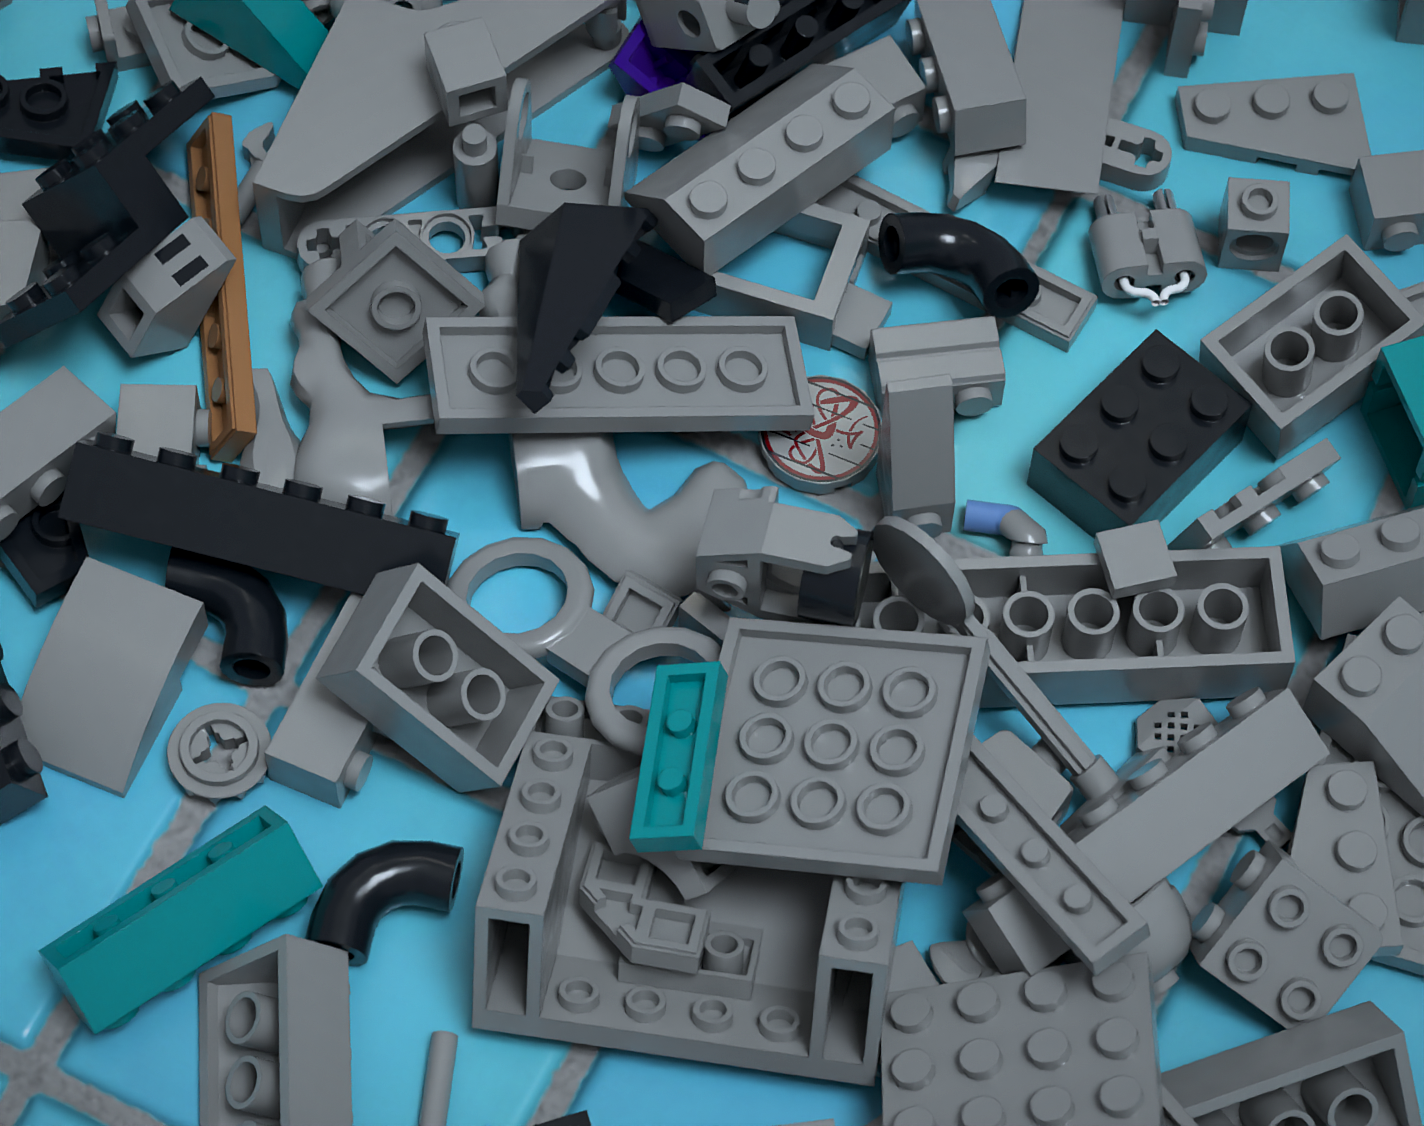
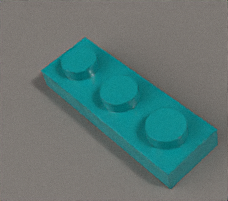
(679, 757)

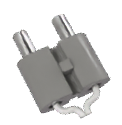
(1146, 252)

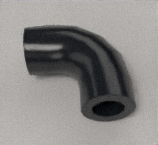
(962, 252)
(246, 608)
(379, 882)

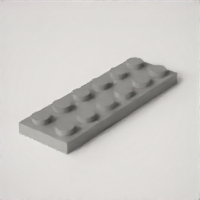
(624, 377)

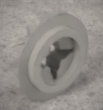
(232, 727)

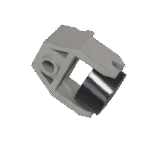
(782, 559)

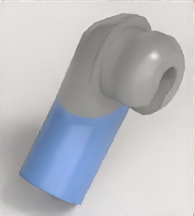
(1009, 521)

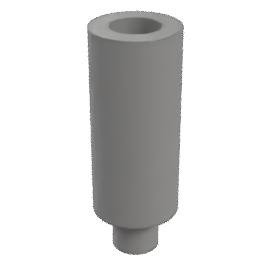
(476, 168)

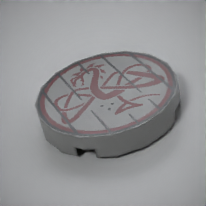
(836, 448)

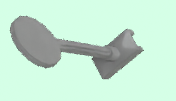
(941, 591)

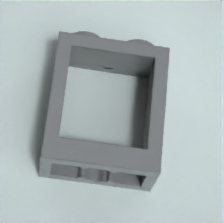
(814, 318)

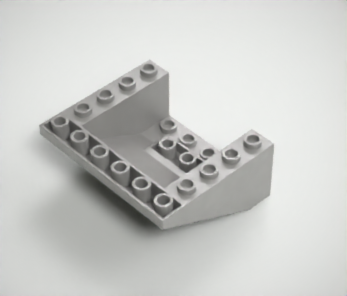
(770, 961)

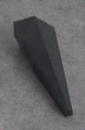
(566, 285)

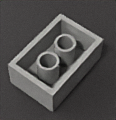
(1310, 343)
(438, 678)

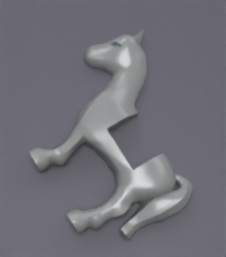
(557, 476)

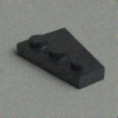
(54, 111)

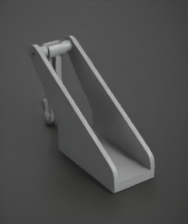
(370, 122)

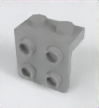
(1282, 939)

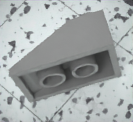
(1375, 700)

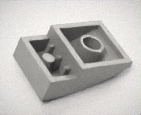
(109, 675)

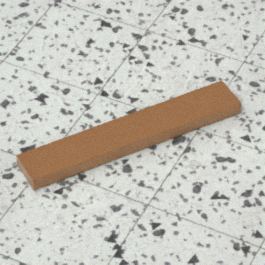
(225, 325)

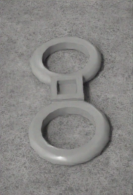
(580, 638)

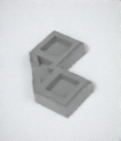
(644, 930)

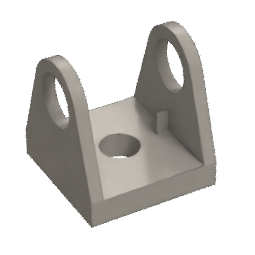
(540, 170)

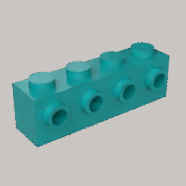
(181, 920)

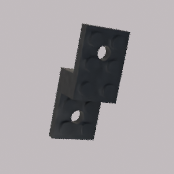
(102, 209)

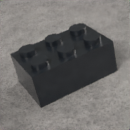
(1139, 440)

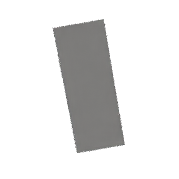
(1067, 75)

